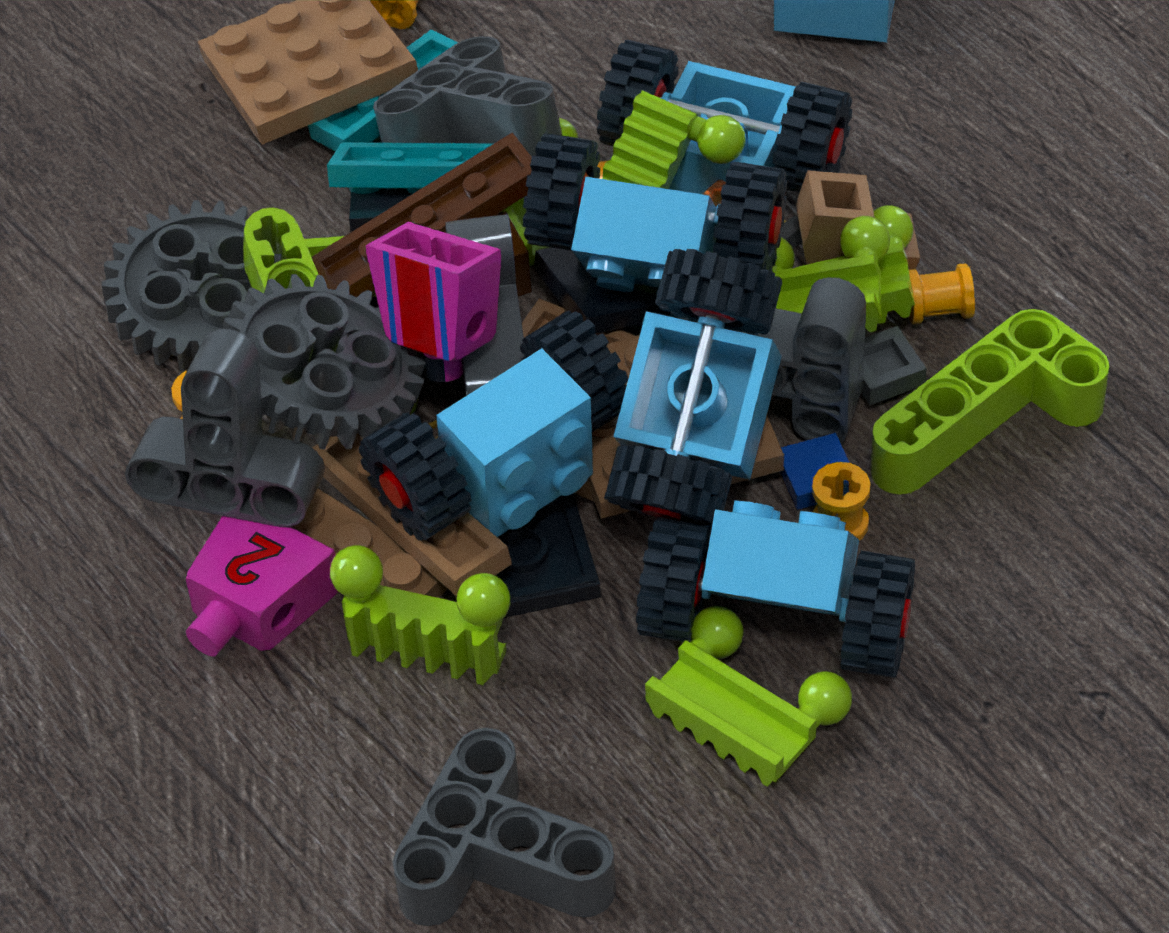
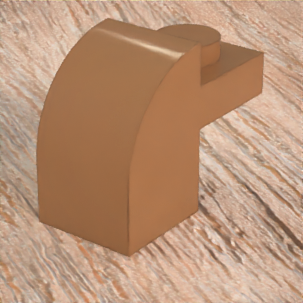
(827, 205)

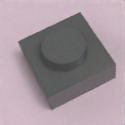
(890, 366)

